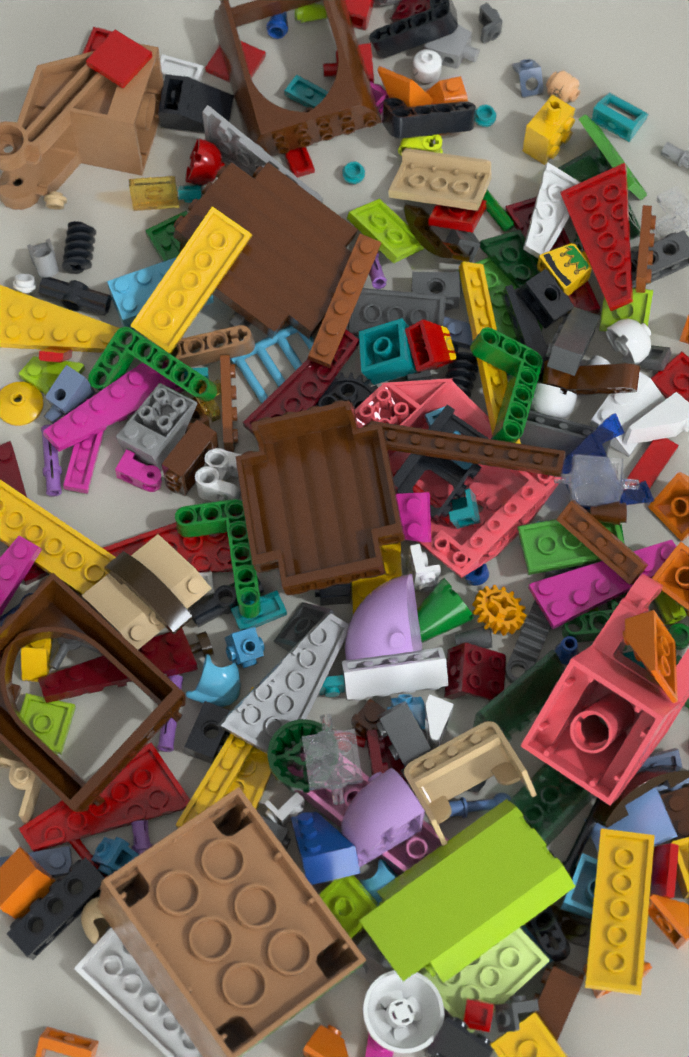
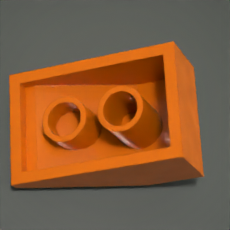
(654, 648)

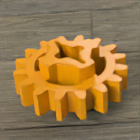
(499, 610)

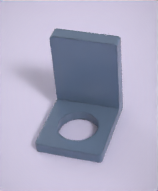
(529, 69)

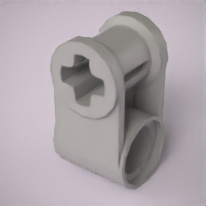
(44, 259)

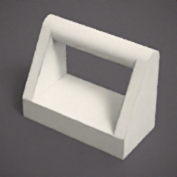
(437, 718)

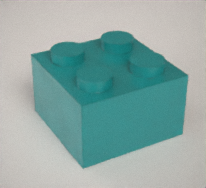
(386, 352)

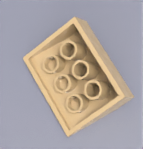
(127, 611)

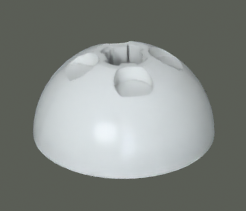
(411, 1000)

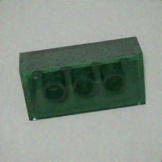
(523, 697)
(554, 805)

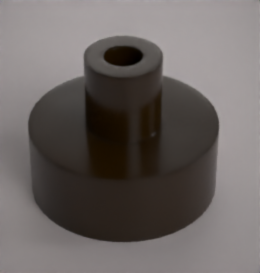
(203, 645)

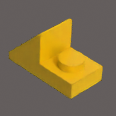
(36, 659)

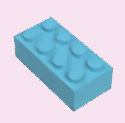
(134, 289)

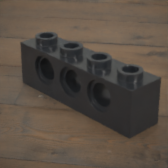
(55, 923)

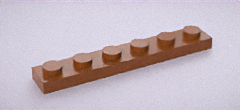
(344, 300)

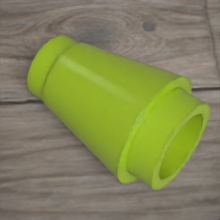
(310, 13)

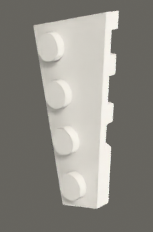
(549, 211)

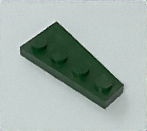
(510, 257)

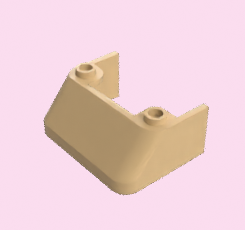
(460, 766)
(23, 779)

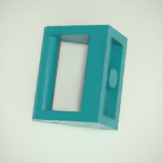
(615, 121)

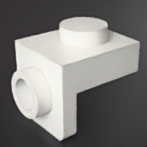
(291, 808)

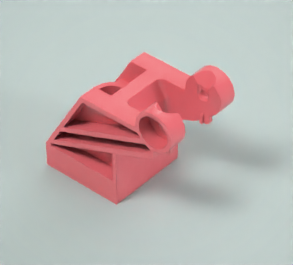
(620, 692)

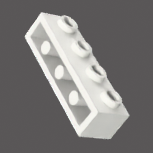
(395, 673)

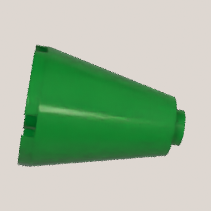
(442, 611)

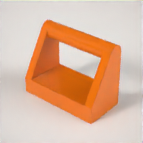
(66, 1044)

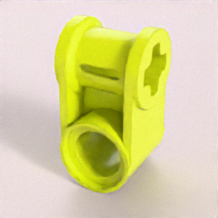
(422, 143)

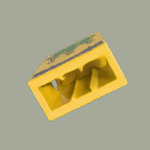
(567, 266)

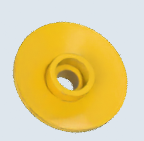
(24, 411)

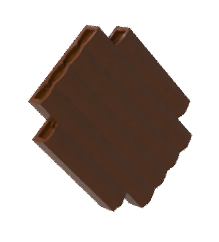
(293, 252)
(319, 498)

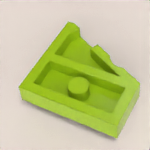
(44, 373)

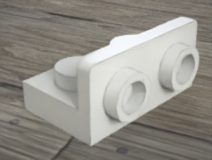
(424, 576)

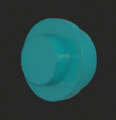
(485, 115)
(353, 172)

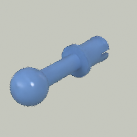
(462, 807)

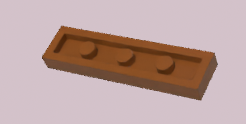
(645, 256)
(228, 394)
(602, 542)

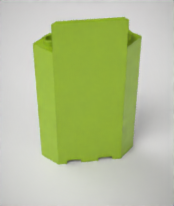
(466, 896)

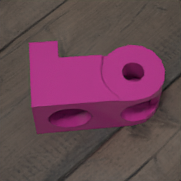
(137, 473)

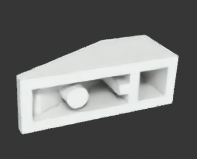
(662, 422)

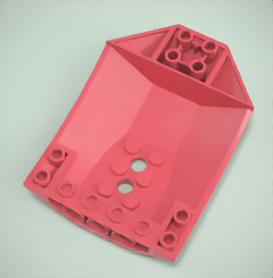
(507, 495)

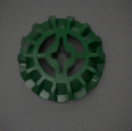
(280, 757)

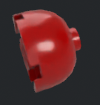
(204, 163)

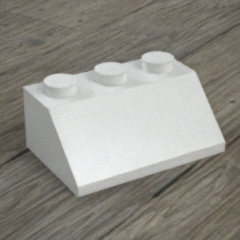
(629, 409)

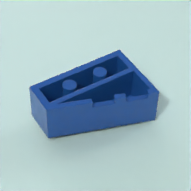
(323, 849)

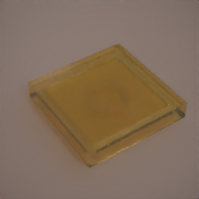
(154, 193)

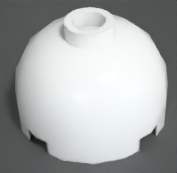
(630, 339)
(552, 401)

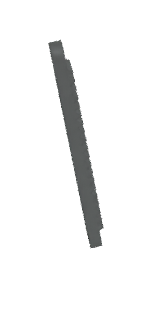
(532, 635)

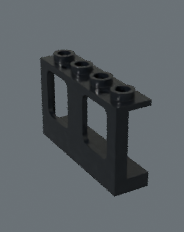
(446, 469)

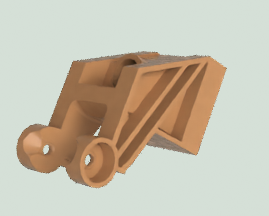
(78, 119)

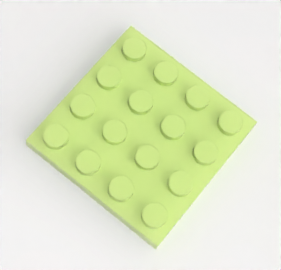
(492, 975)

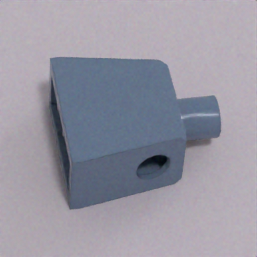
(67, 394)

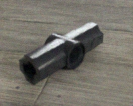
(75, 295)
(211, 607)

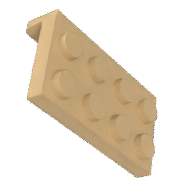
(441, 179)

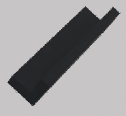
(524, 323)

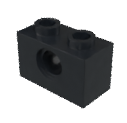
(545, 310)
(197, 743)

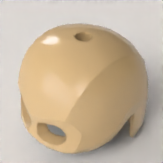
(93, 921)

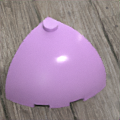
(385, 622)
(382, 816)

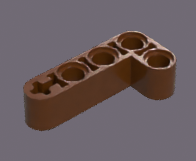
(594, 379)

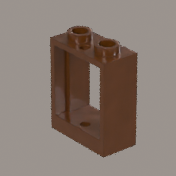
(188, 457)

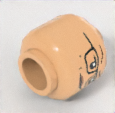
(563, 86)

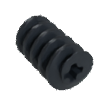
(78, 247)
(463, 371)

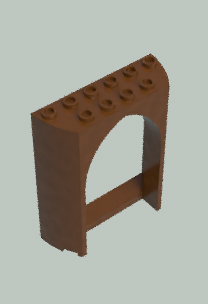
(277, 130)
(60, 613)

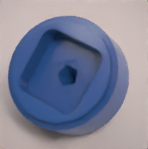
(478, 576)

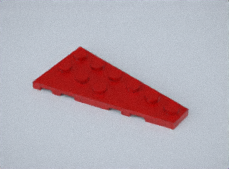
(602, 223)
(202, 552)
(138, 793)

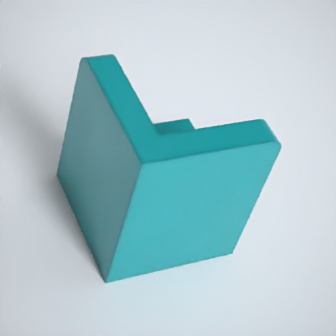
(465, 510)

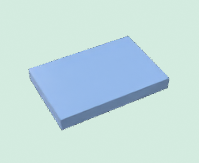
(645, 816)

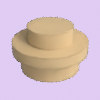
(55, 200)

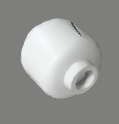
(427, 66)

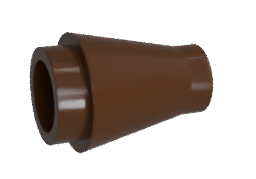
(610, 513)

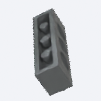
(663, 265)

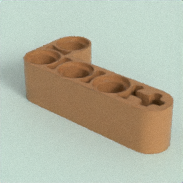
(208, 342)

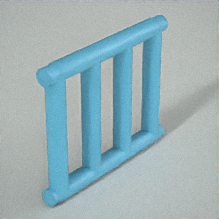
(260, 349)

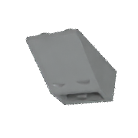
(157, 425)

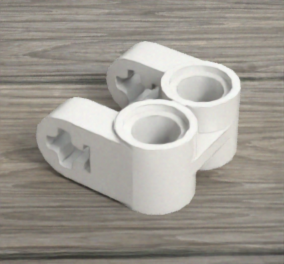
(212, 476)

